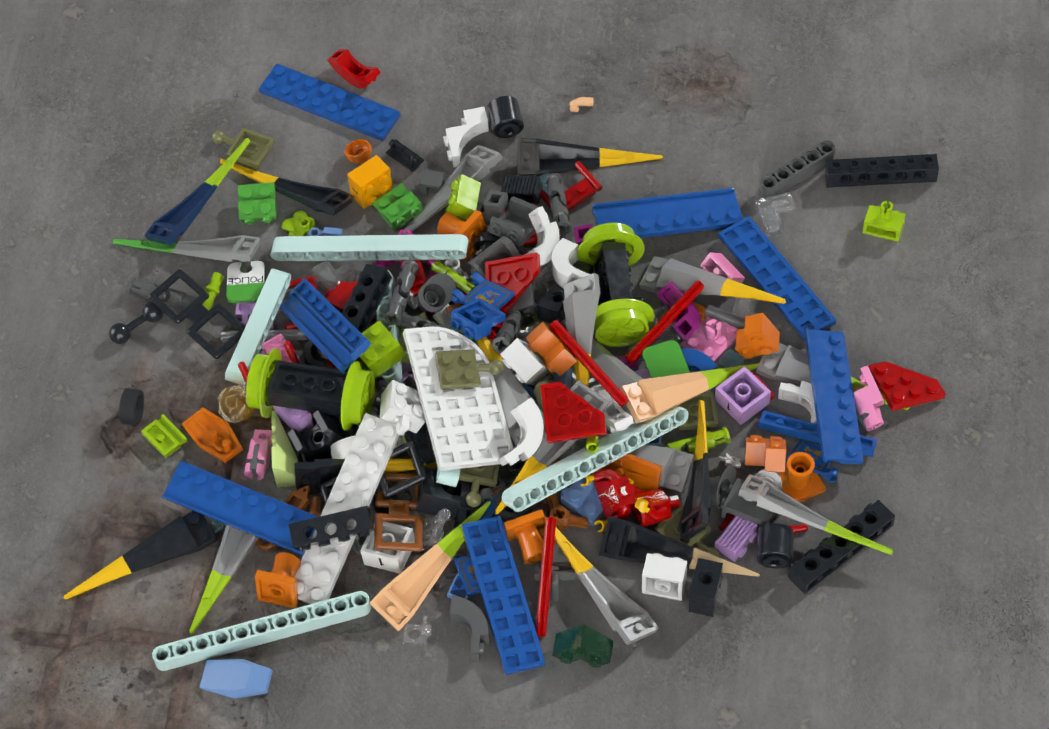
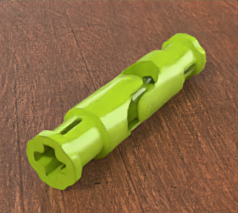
(713, 438)

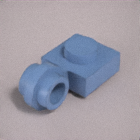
(328, 231)

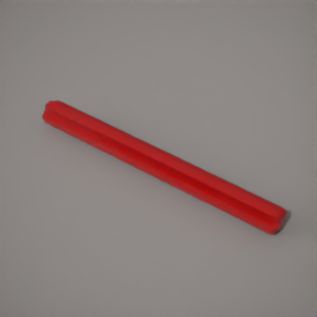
(664, 322)
(588, 363)
(545, 576)

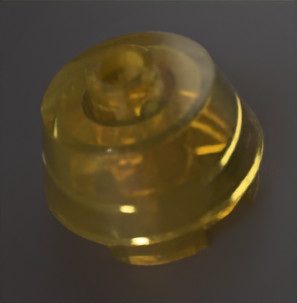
(234, 405)

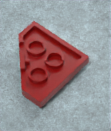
(513, 274)
(904, 387)
(569, 415)

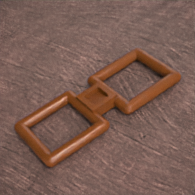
(397, 513)

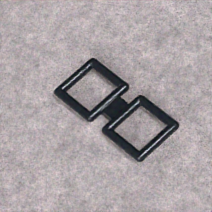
(197, 313)
(383, 484)

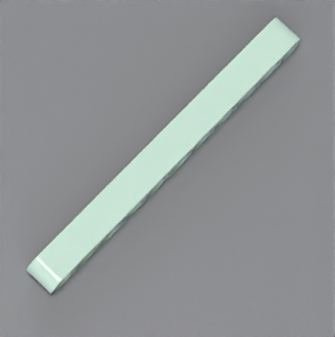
(370, 247)
(584, 463)
(253, 627)

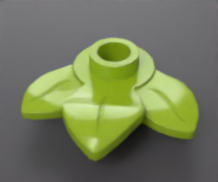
(299, 224)

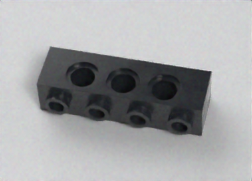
(551, 305)
(299, 529)

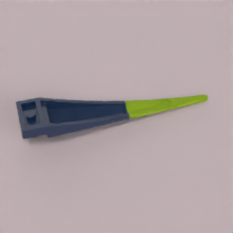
(179, 218)

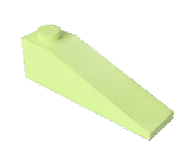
(282, 455)

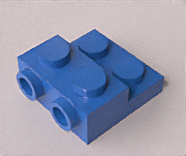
(476, 319)

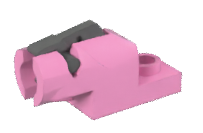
(867, 401)
(259, 454)

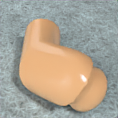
(581, 101)

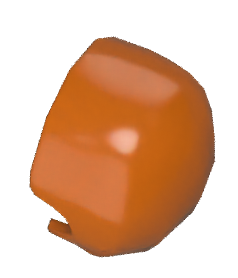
(358, 151)

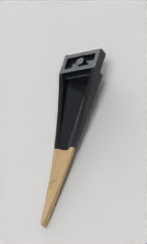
(632, 542)

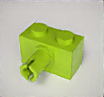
(463, 197)
(884, 222)

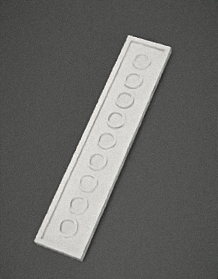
(352, 490)

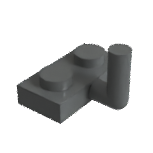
(560, 571)

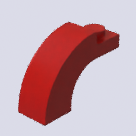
(352, 70)

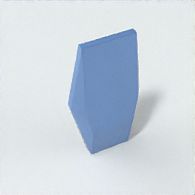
(235, 678)

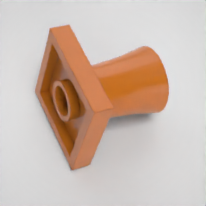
(470, 228)
(799, 479)
(526, 531)
(279, 585)

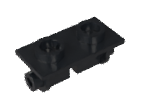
(404, 155)

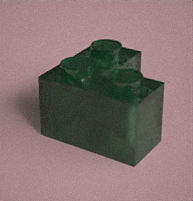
(583, 644)

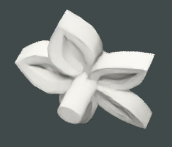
(729, 460)

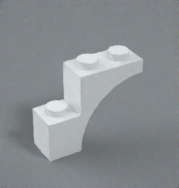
(473, 124)

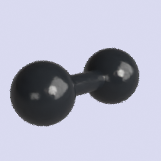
(120, 333)

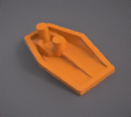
(212, 435)
(643, 473)

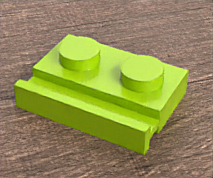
(164, 436)

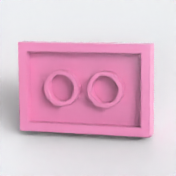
(712, 338)

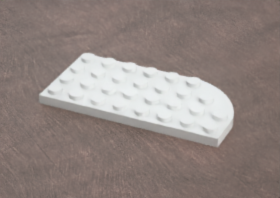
(463, 423)

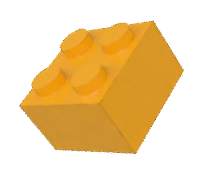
(370, 181)

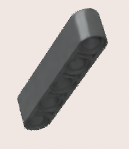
(797, 169)

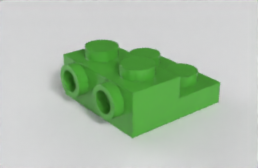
(257, 203)
(398, 206)

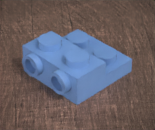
(582, 500)

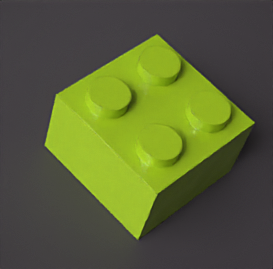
(382, 352)

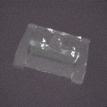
(433, 528)

